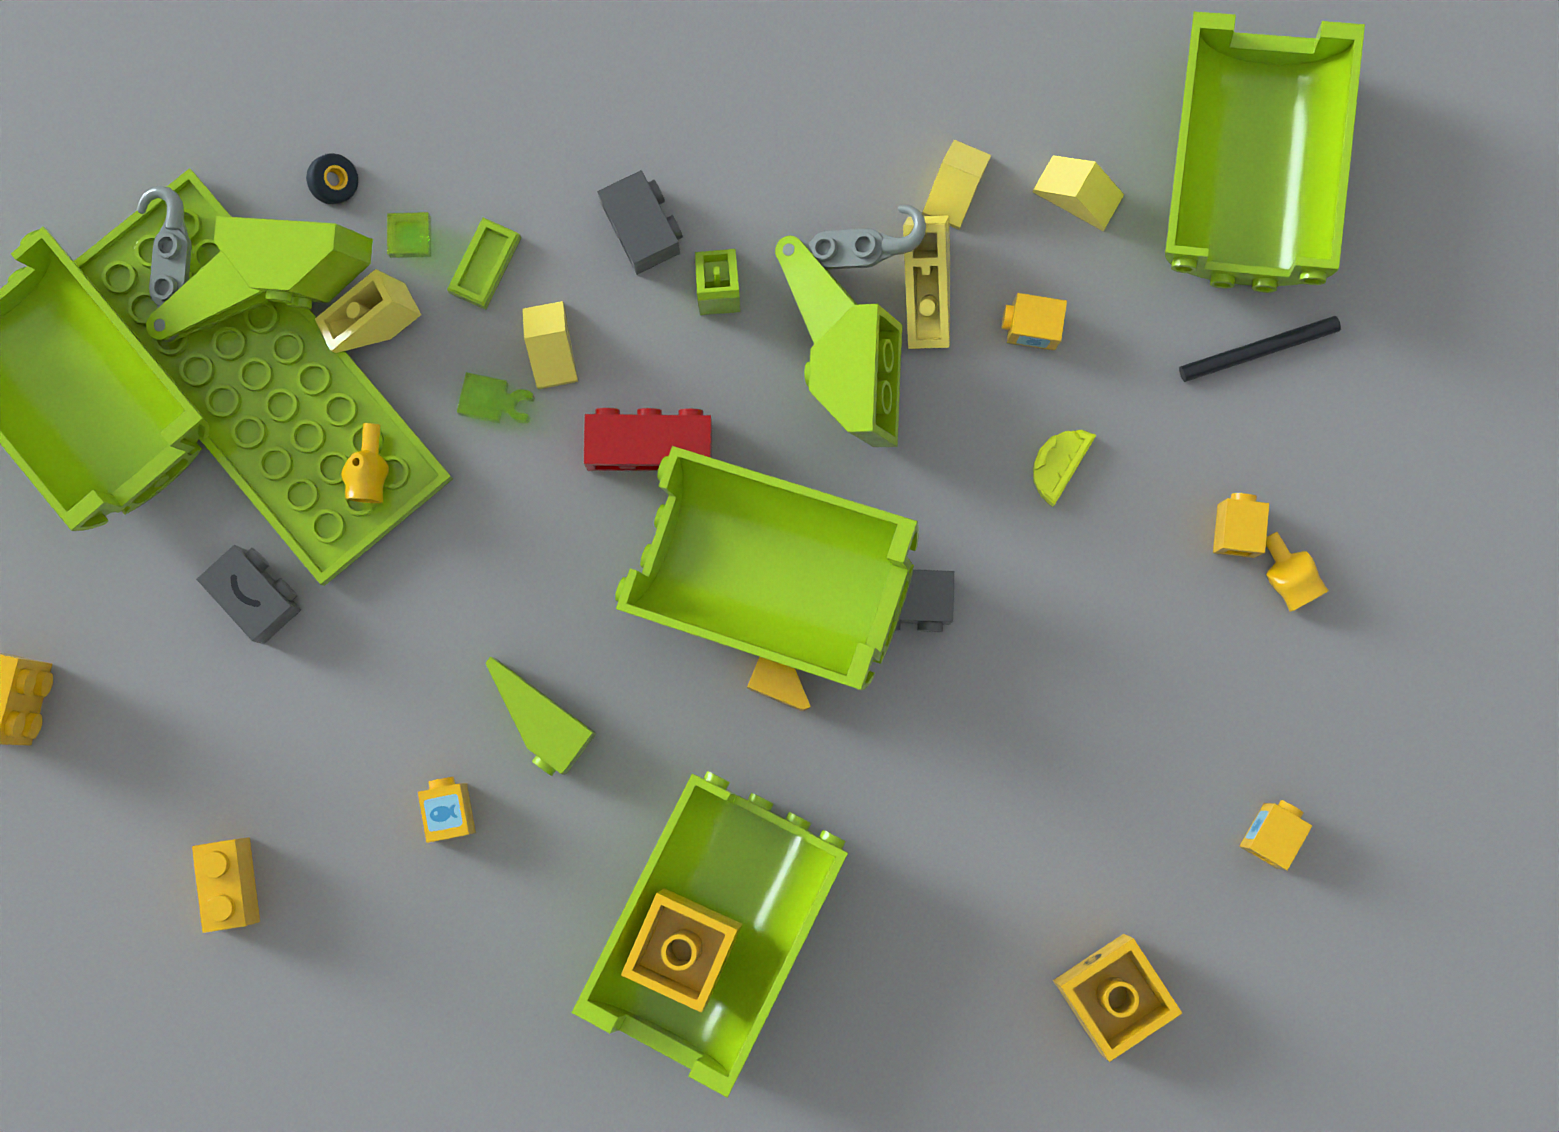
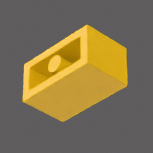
(226, 884)

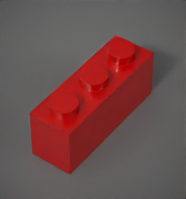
(642, 439)

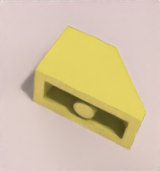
(368, 313)

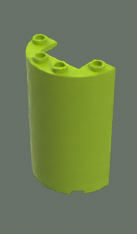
(1264, 154)
(83, 395)
(773, 568)
(748, 868)

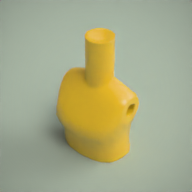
(366, 469)
(1293, 574)

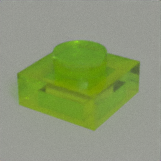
(408, 235)

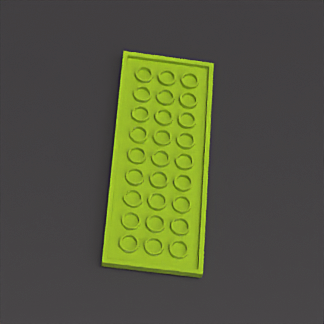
(273, 396)

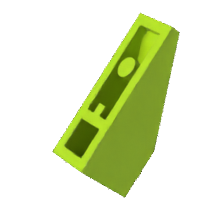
(544, 726)

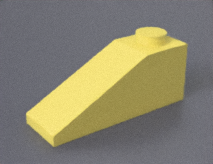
(928, 285)

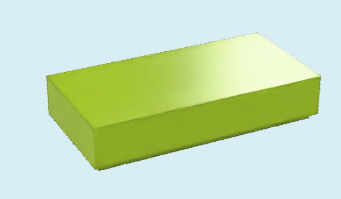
(484, 263)

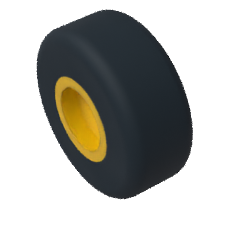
(319, 185)

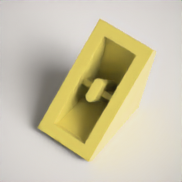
(956, 183)
(1080, 189)
(549, 345)

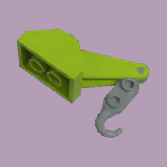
(255, 265)
(855, 345)

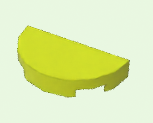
(1058, 461)

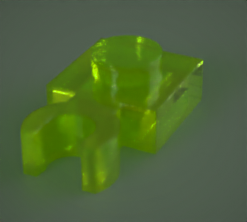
(488, 397)

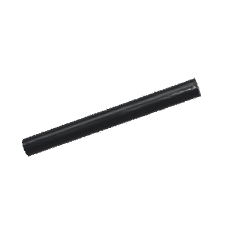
(1260, 348)

